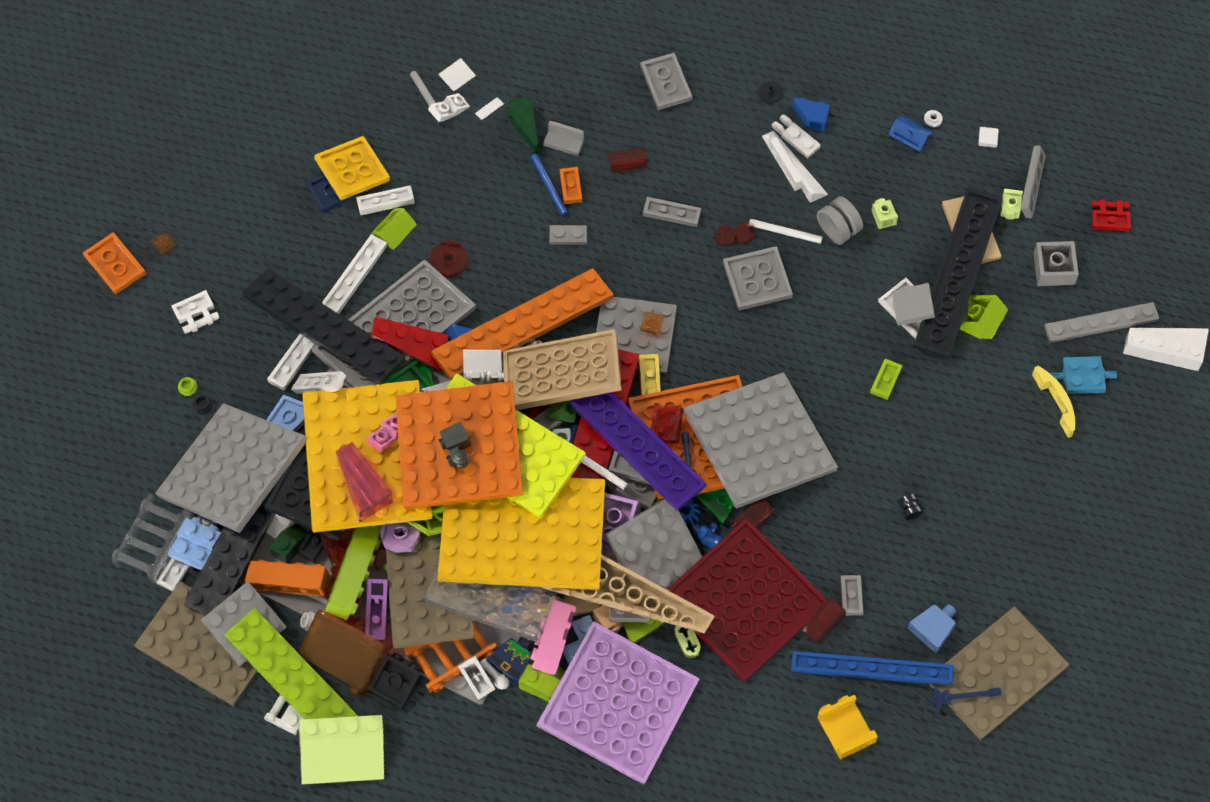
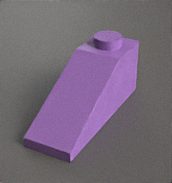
(377, 608)

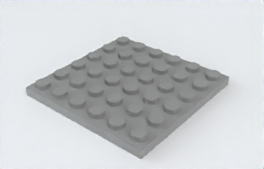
(760, 439)
(231, 467)

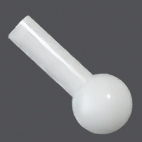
(500, 680)

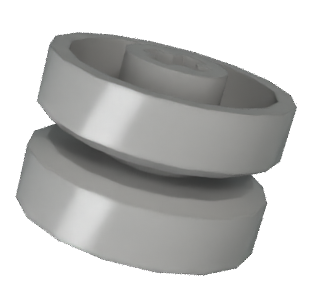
(840, 220)

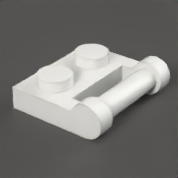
(289, 720)

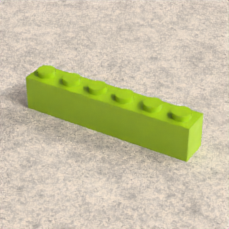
(353, 571)

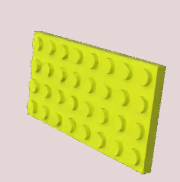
(544, 459)

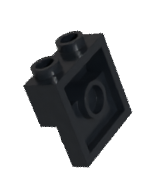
(396, 679)

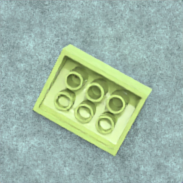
(341, 749)

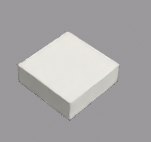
(988, 137)

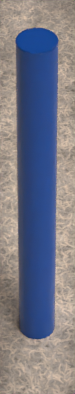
(548, 183)

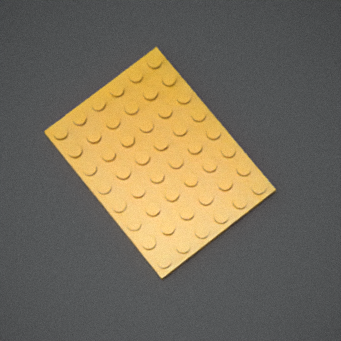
(345, 418)
(511, 546)

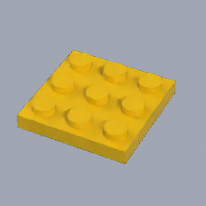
(352, 168)

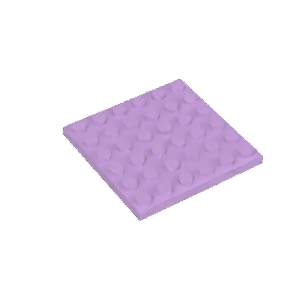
(618, 702)

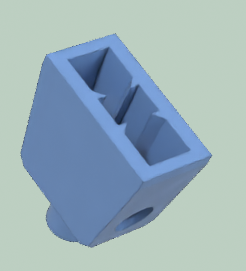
(934, 626)

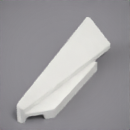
(793, 168)

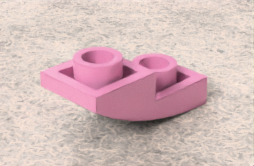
(385, 435)

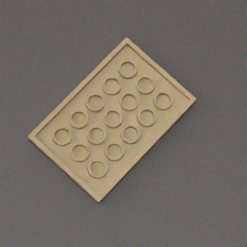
(563, 369)

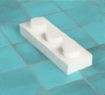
(385, 200)

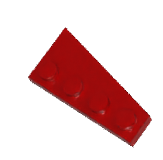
(409, 339)

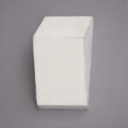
(476, 677)

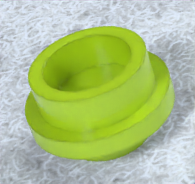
(187, 386)

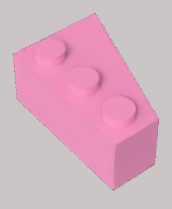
(553, 638)

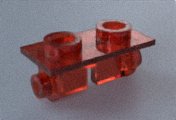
(727, 234)

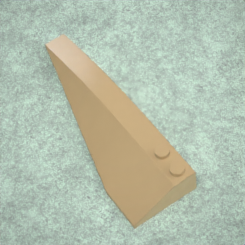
(635, 594)

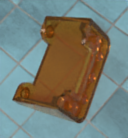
(342, 651)

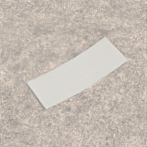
(459, 74)

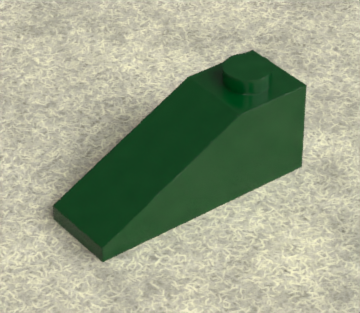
(523, 120)

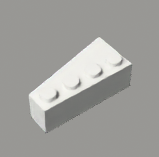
(1168, 345)

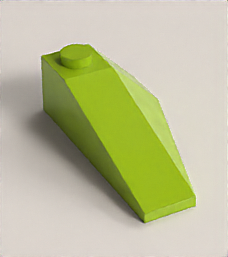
(540, 683)

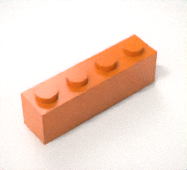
(288, 578)

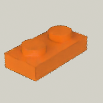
(570, 185)

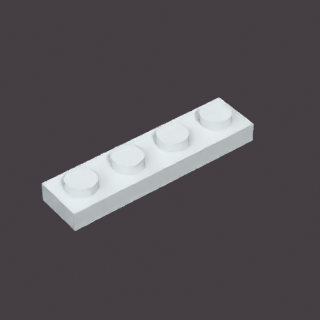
(319, 381)

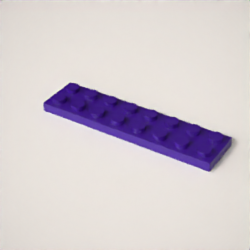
(640, 447)

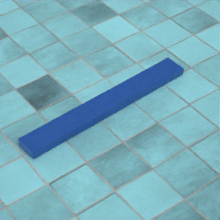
(872, 668)

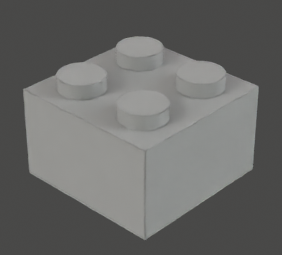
(1055, 263)

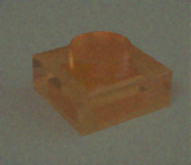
(163, 243)
(652, 323)

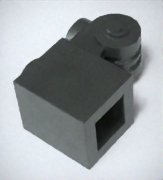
(454, 440)

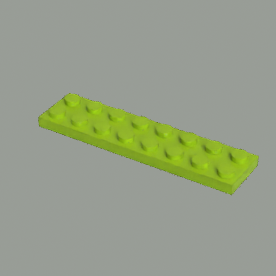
(285, 669)

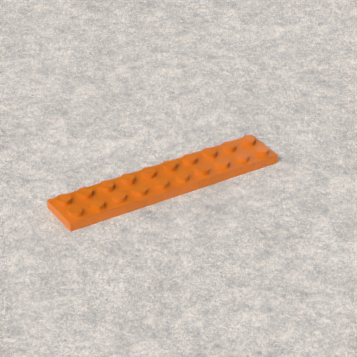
(527, 320)

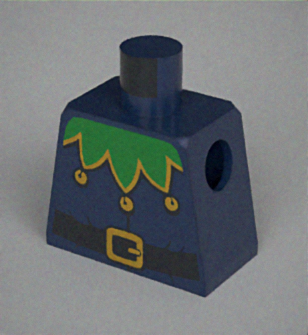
(512, 658)

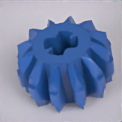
(693, 513)

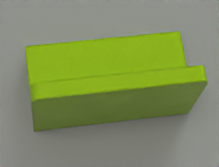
(395, 227)

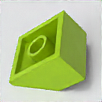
(983, 316)

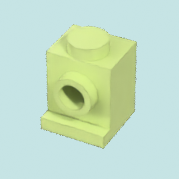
(1011, 204)
(882, 217)

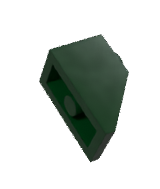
(287, 543)

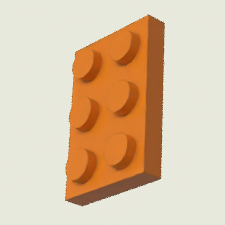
(114, 263)

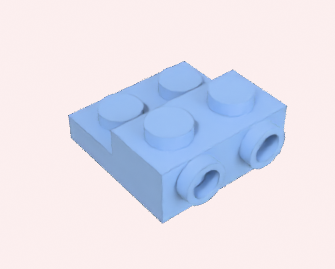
(194, 543)

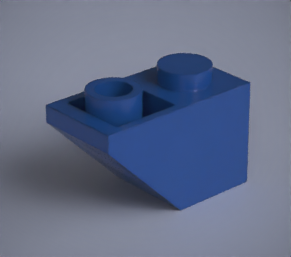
(811, 113)

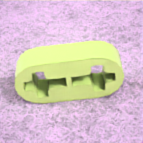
(691, 636)

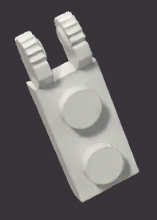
(796, 137)

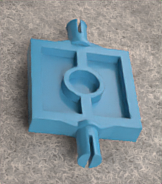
(1084, 375)

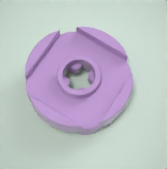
(403, 543)

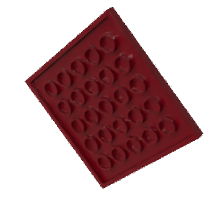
(754, 598)

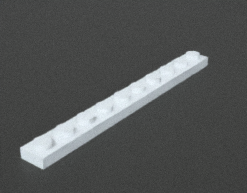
(335, 300)

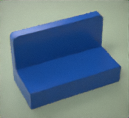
(910, 133)

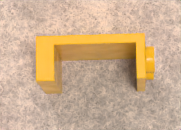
(846, 727)

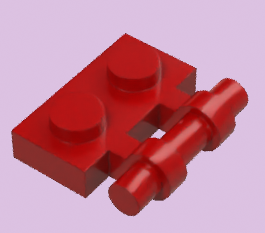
(1110, 220)

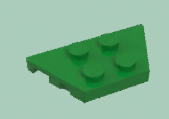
(412, 372)

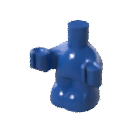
(707, 535)

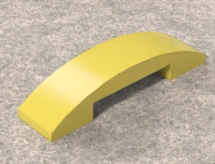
(1046, 380)

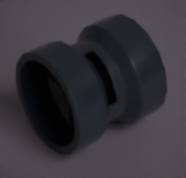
(910, 506)

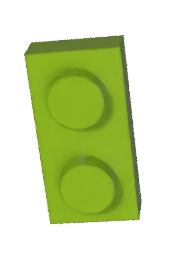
(886, 379)

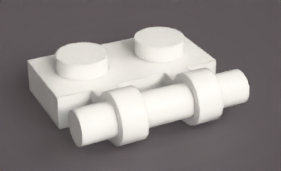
(193, 307)

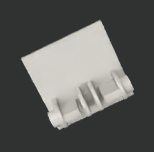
(482, 366)

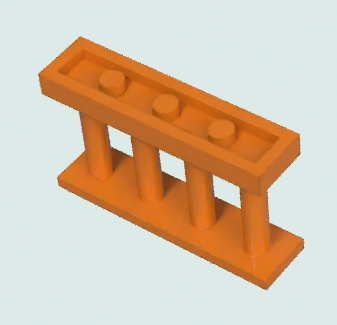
(437, 684)

